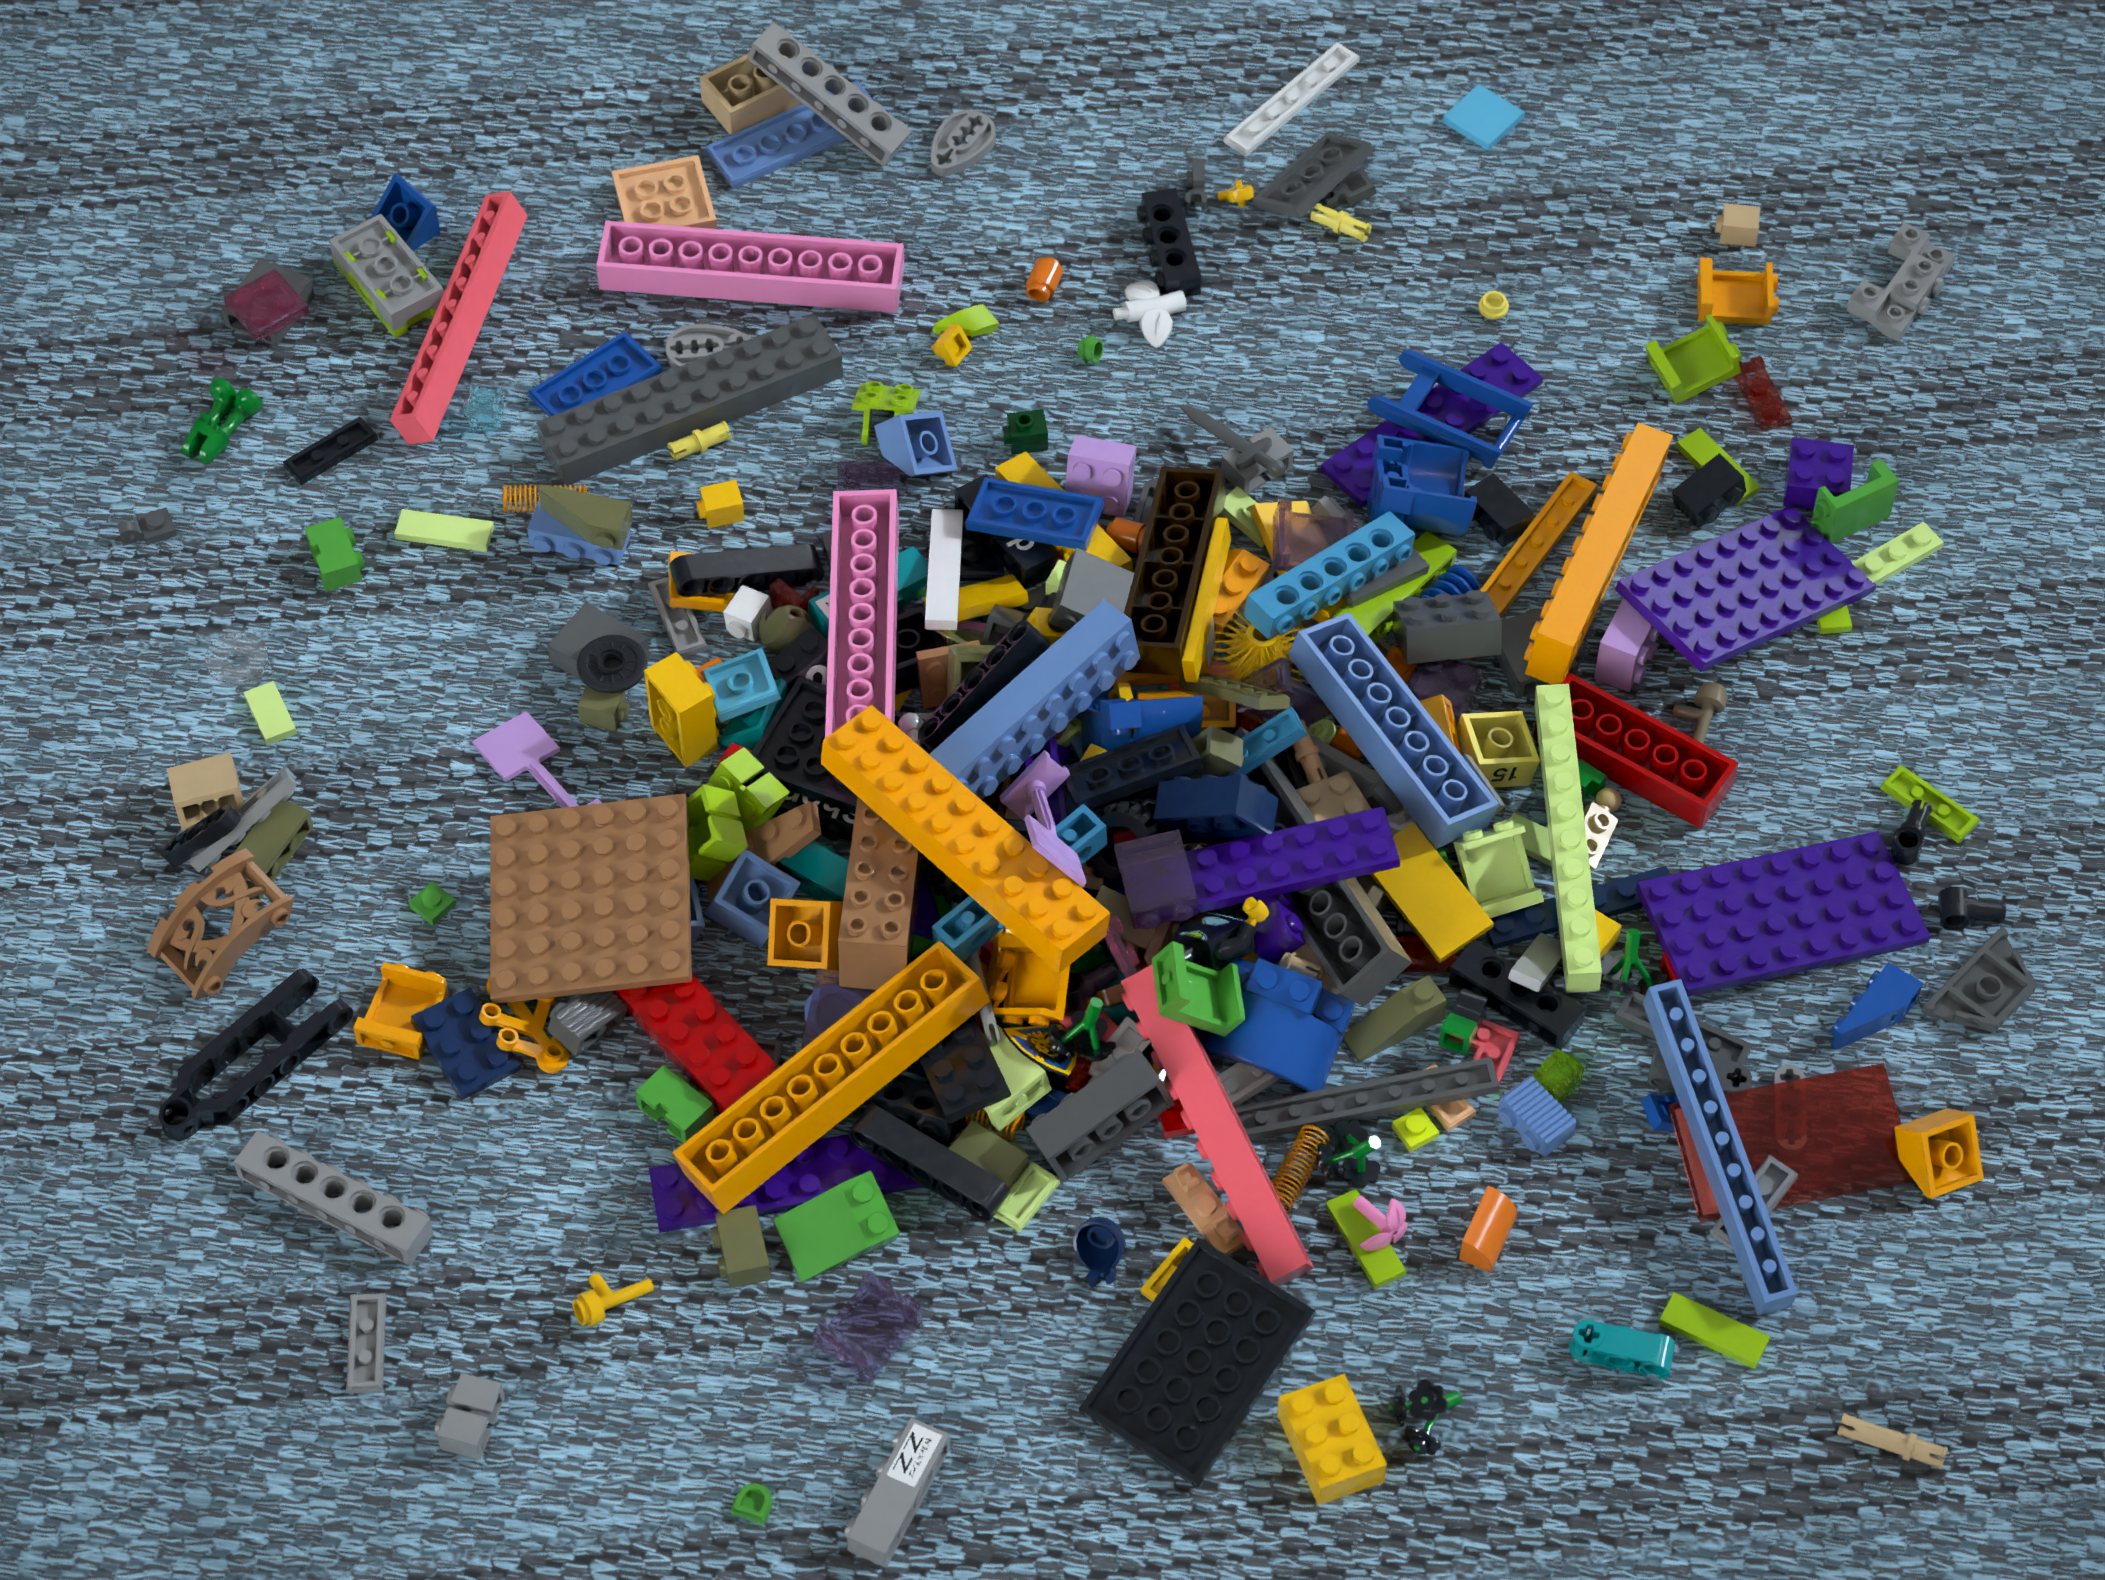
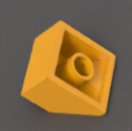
(1940, 1151)

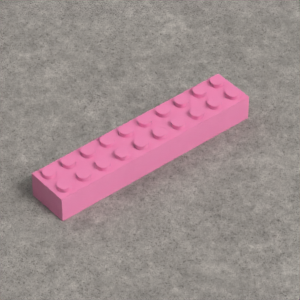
(751, 266)
(862, 605)

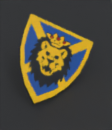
(1035, 1045)

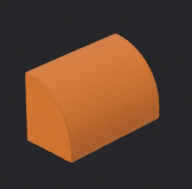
(1488, 1230)

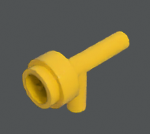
(591, 1304)

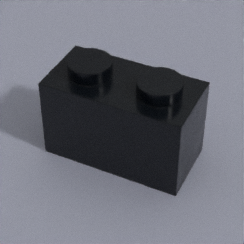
(1709, 491)
(1499, 510)

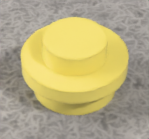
(1493, 305)

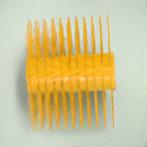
(1254, 649)

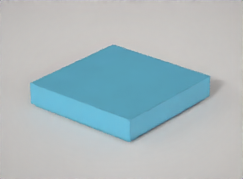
(1483, 117)
(741, 684)

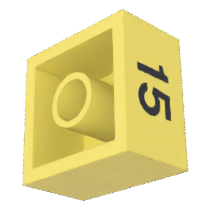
(1499, 746)

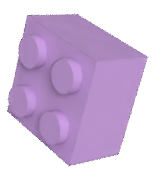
(1103, 471)
(1625, 648)

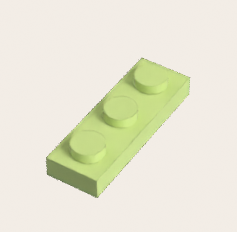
(1899, 553)

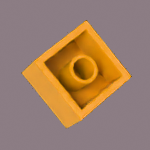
(804, 933)

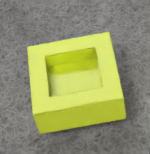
(1415, 1129)

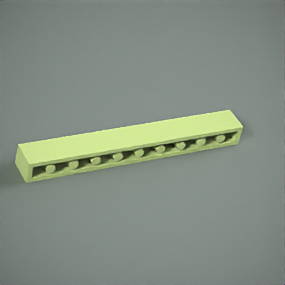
(1567, 839)

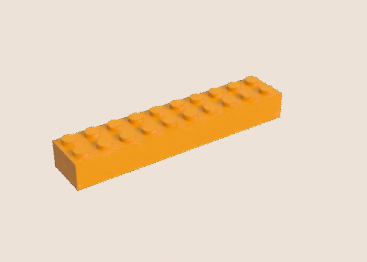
(1596, 554)
(965, 838)
(831, 1077)

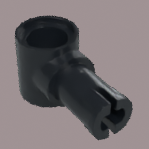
(1911, 833)
(1961, 910)
(1084, 986)

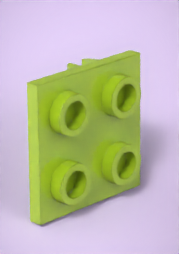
(874, 395)

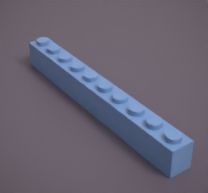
(1719, 1148)

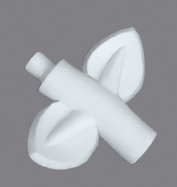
(1151, 310)

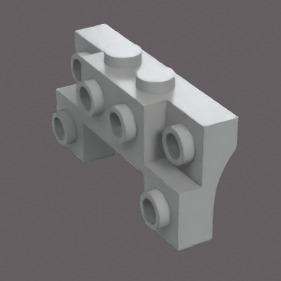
(1910, 289)

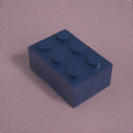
(1215, 807)

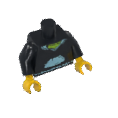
(1220, 938)

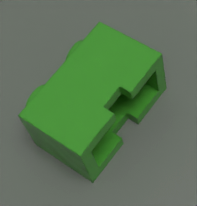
(334, 553)
(675, 1101)

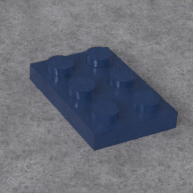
(463, 1044)

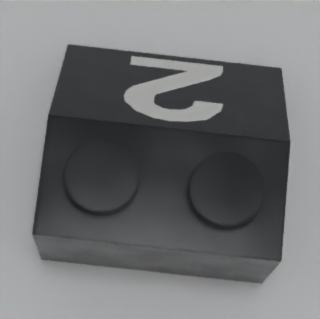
(802, 657)

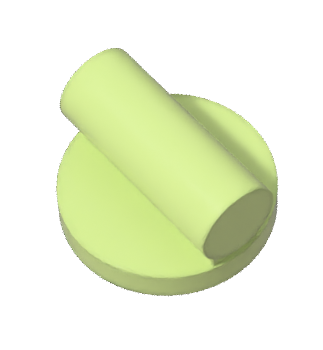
(1323, 730)

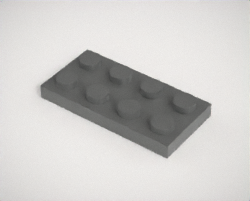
(1313, 175)

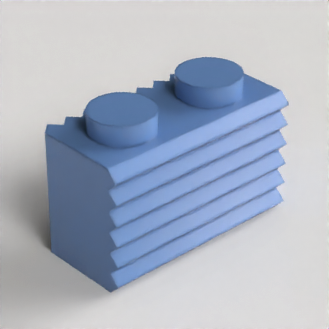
(1536, 1116)

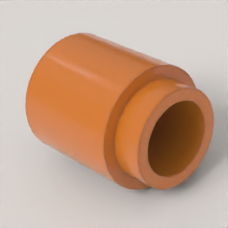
(1044, 279)
(1127, 534)

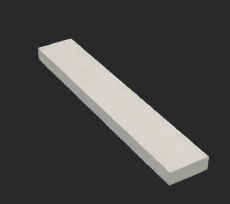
(1291, 99)
(944, 569)

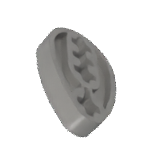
(952, 132)
(700, 337)

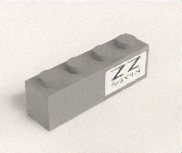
(897, 1492)

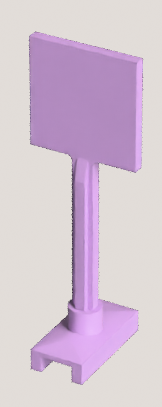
(521, 747)
(1030, 794)

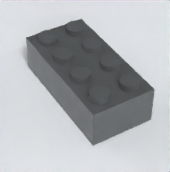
(1100, 1115)

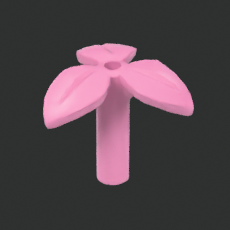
(1390, 1226)

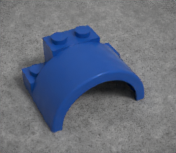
(1421, 485)
(1110, 721)
(1280, 1027)

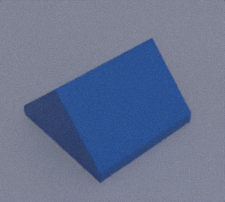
(408, 212)

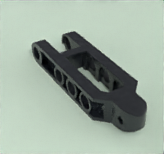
(269, 1015)

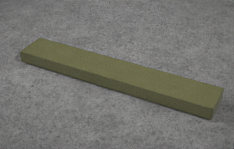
(1237, 692)

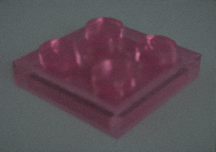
(266, 305)
(1123, 955)

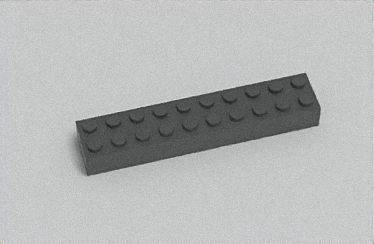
(689, 398)
(1338, 915)

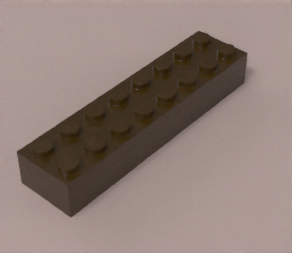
(1172, 564)

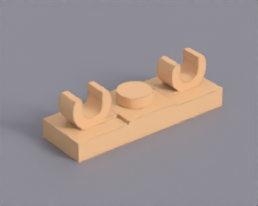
(1204, 1208)

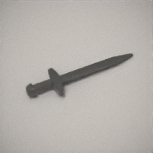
(1249, 452)

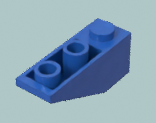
(1881, 1006)

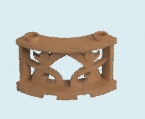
(220, 953)

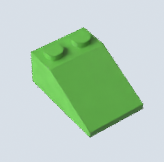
(836, 1227)

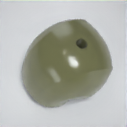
(782, 628)

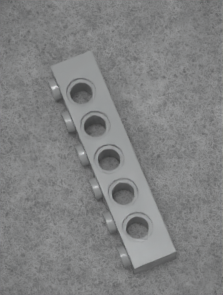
(834, 109)
(403, 1242)

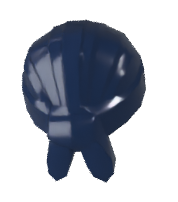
(1099, 1248)

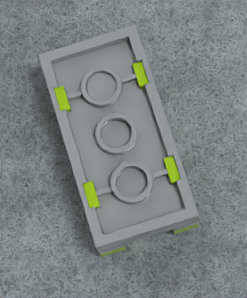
(386, 274)

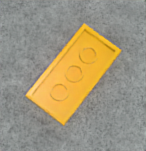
(1431, 896)

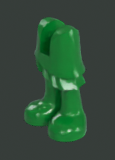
(206, 433)

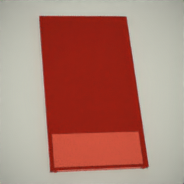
(1823, 1127)

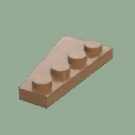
(777, 839)

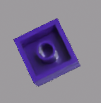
(1816, 465)

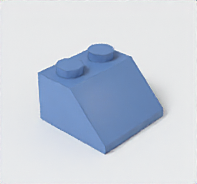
(917, 443)
(745, 896)

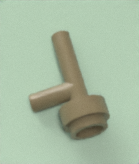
(1709, 698)

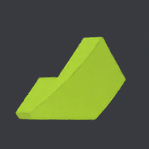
(973, 320)

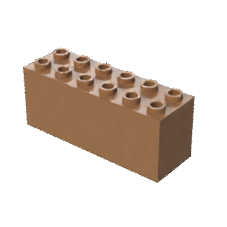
(878, 903)

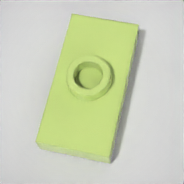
(1237, 510)

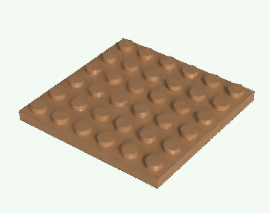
(590, 899)

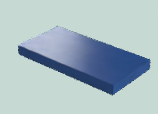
(597, 374)
(1035, 513)

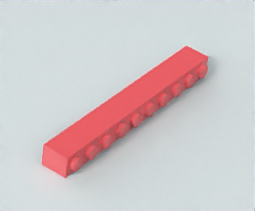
(458, 318)
(1219, 1134)

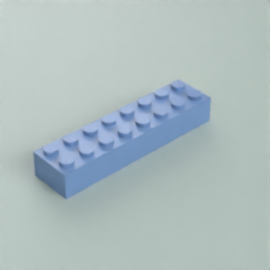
(1040, 700)
(1393, 729)

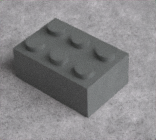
(1447, 627)

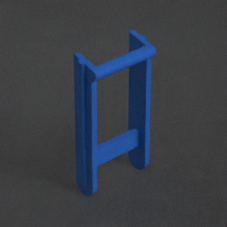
(1433, 372)

